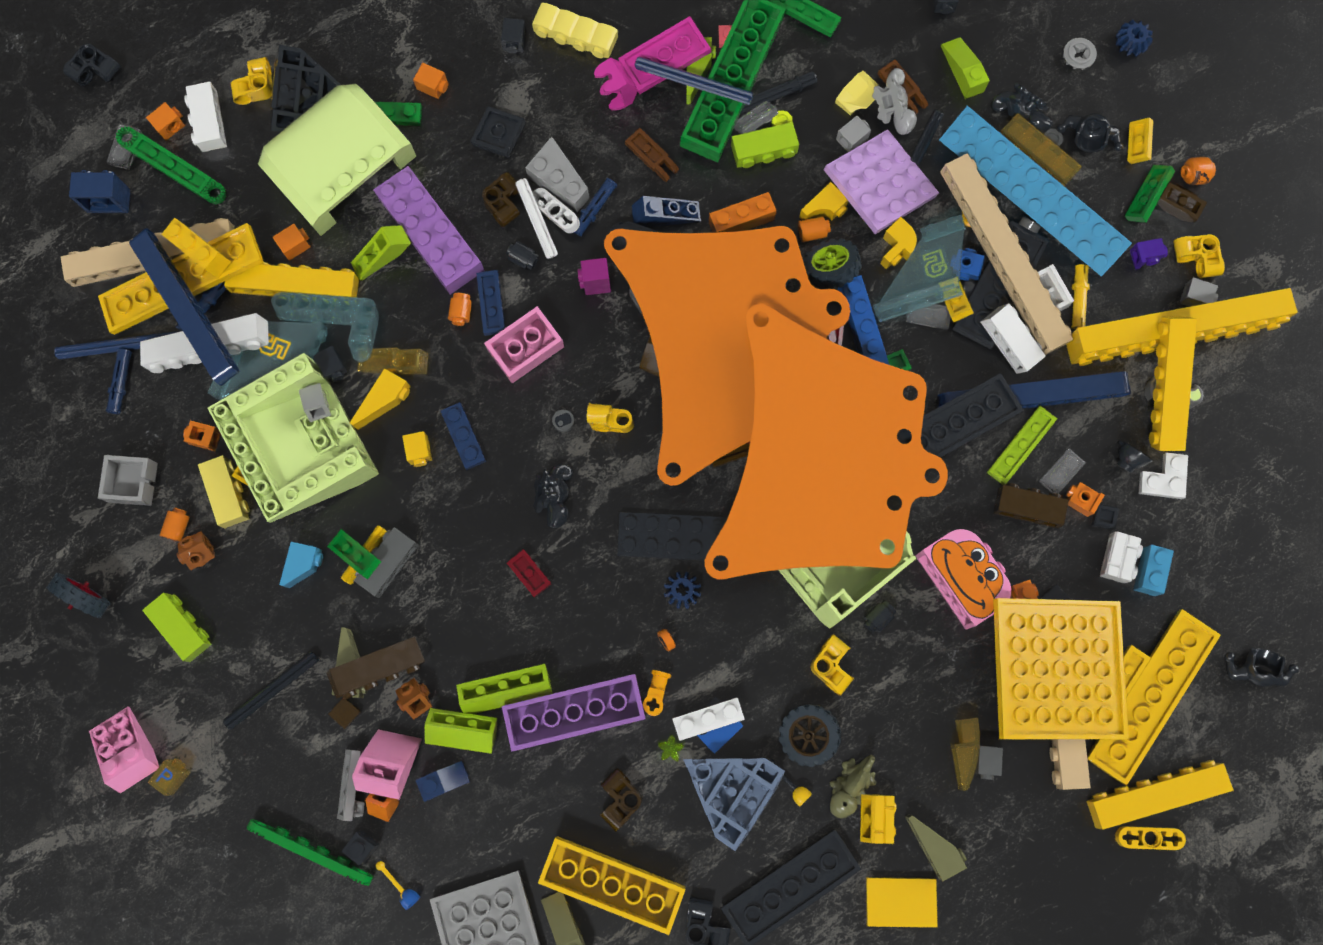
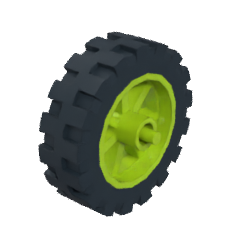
(834, 270)

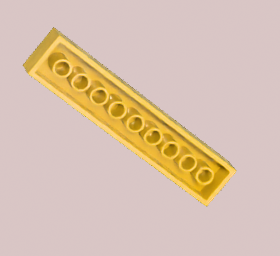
(1213, 320)

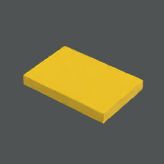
(901, 902)

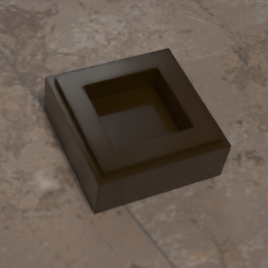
(344, 713)

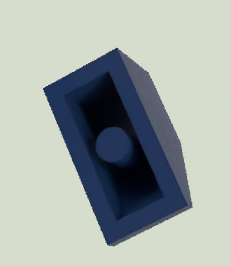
(442, 781)

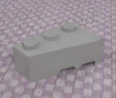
(555, 173)

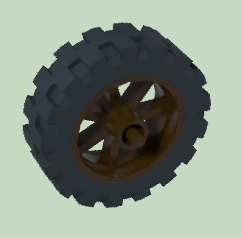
(788, 740)

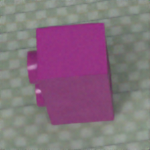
(594, 276)

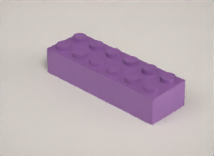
(429, 230)
(573, 712)

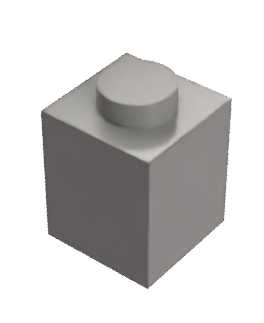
(853, 134)
(1198, 292)
(314, 402)

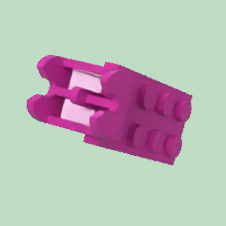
(674, 47)

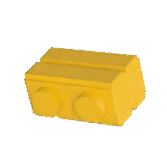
(877, 819)

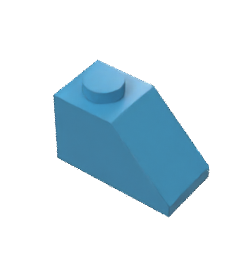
(300, 563)

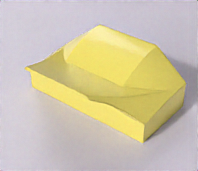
(857, 93)

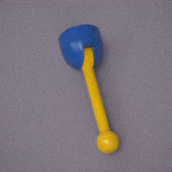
(408, 897)

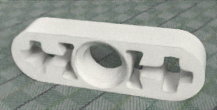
(557, 218)

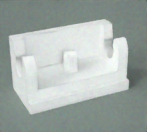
(1054, 284)

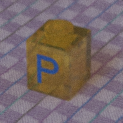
(169, 776)

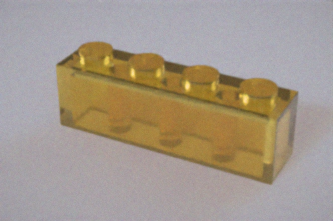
(1041, 149)

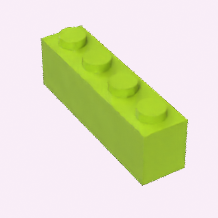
(504, 689)

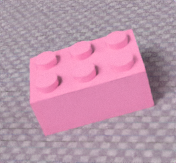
(524, 344)

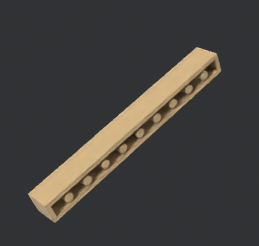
(1006, 254)

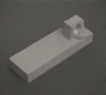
(348, 806)

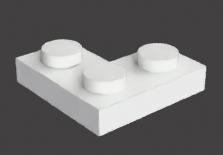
(1170, 482)

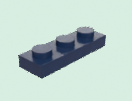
(490, 302)
(463, 436)

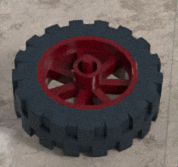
(78, 595)

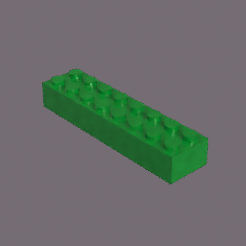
(736, 66)

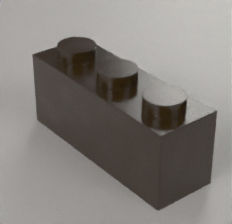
(1031, 505)

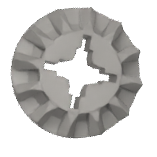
(1076, 46)

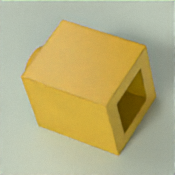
(417, 448)

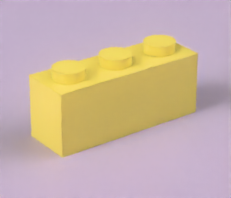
(224, 491)

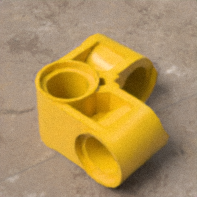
(247, 88)
(1208, 262)
(606, 419)
(834, 676)

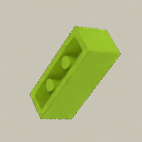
(765, 145)
(177, 626)
(460, 730)

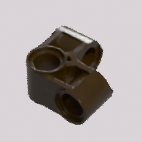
(502, 208)
(618, 787)

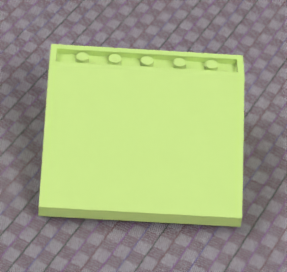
(282, 452)

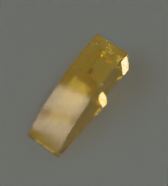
(396, 361)
(966, 751)

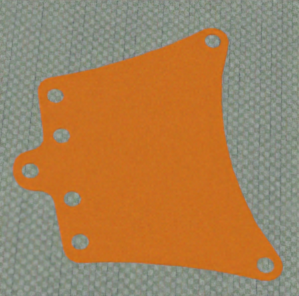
(695, 308)
(823, 457)

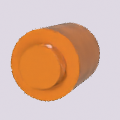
(813, 229)
(175, 524)

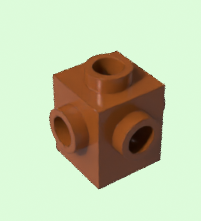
(195, 550)
(413, 698)

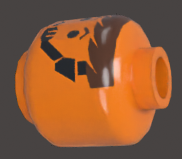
(1198, 170)

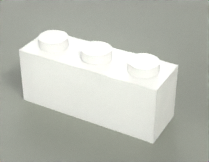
(205, 117)
(1013, 338)
(708, 719)

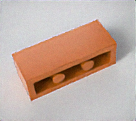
(743, 215)

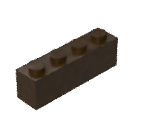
(375, 667)

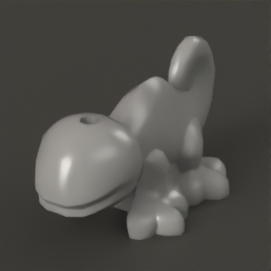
(895, 100)

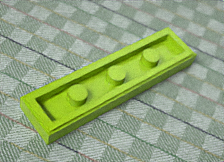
(1022, 445)

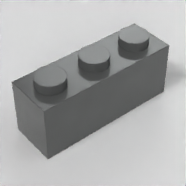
(394, 554)

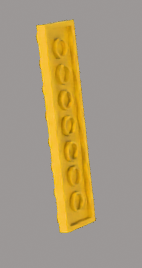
(140, 299)
(1156, 695)

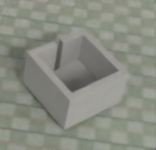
(127, 480)

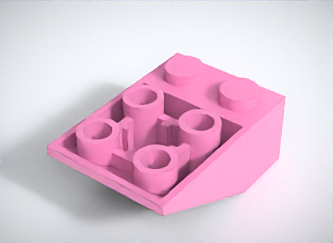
(123, 751)
(386, 764)

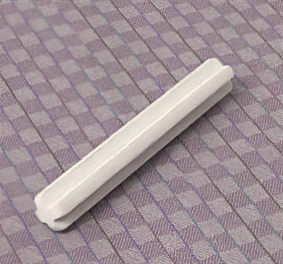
(536, 218)

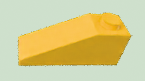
(384, 395)

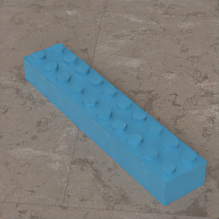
(1036, 191)

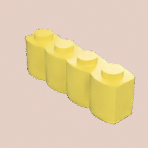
(575, 30)

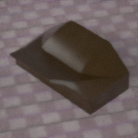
(1181, 203)

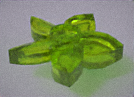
(670, 749)

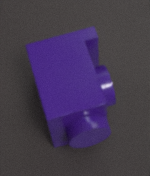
(1148, 252)

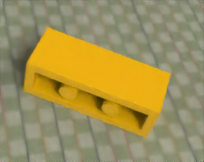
(196, 248)

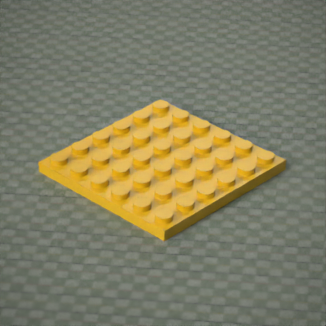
(1060, 669)

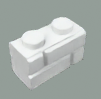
(1121, 557)

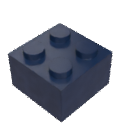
(99, 192)

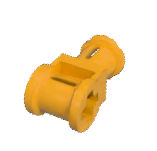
(656, 691)

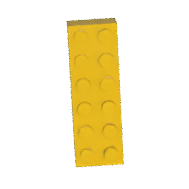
(612, 885)

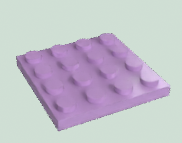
(881, 181)

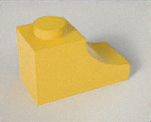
(827, 203)

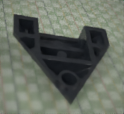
(296, 86)

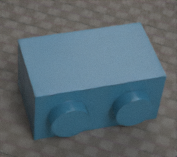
(1153, 570)

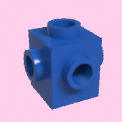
(975, 265)

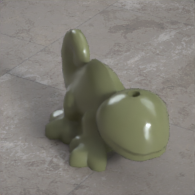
(850, 786)

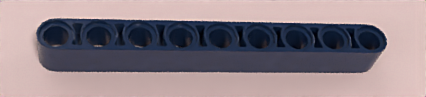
(184, 307)
(1062, 390)

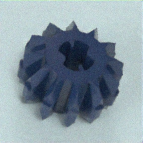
(1134, 37)
(686, 584)

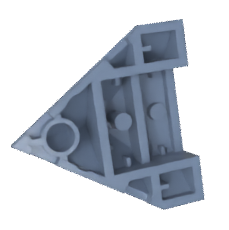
(734, 793)

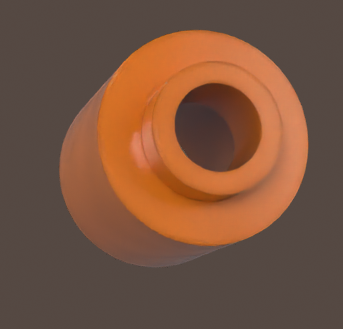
(460, 309)

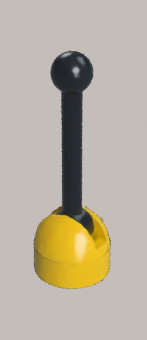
(800, 794)

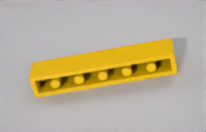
(270, 280)
(1173, 383)
(1159, 795)

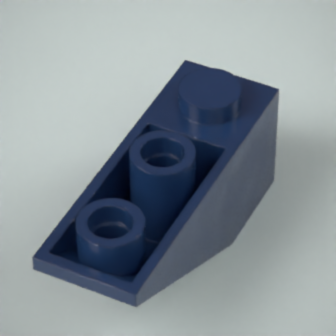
(664, 211)

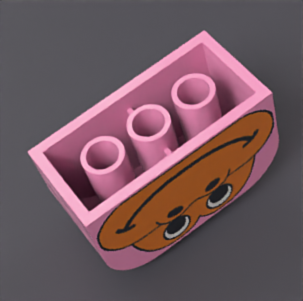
(966, 575)

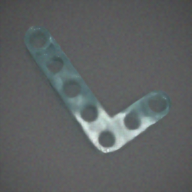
(328, 309)

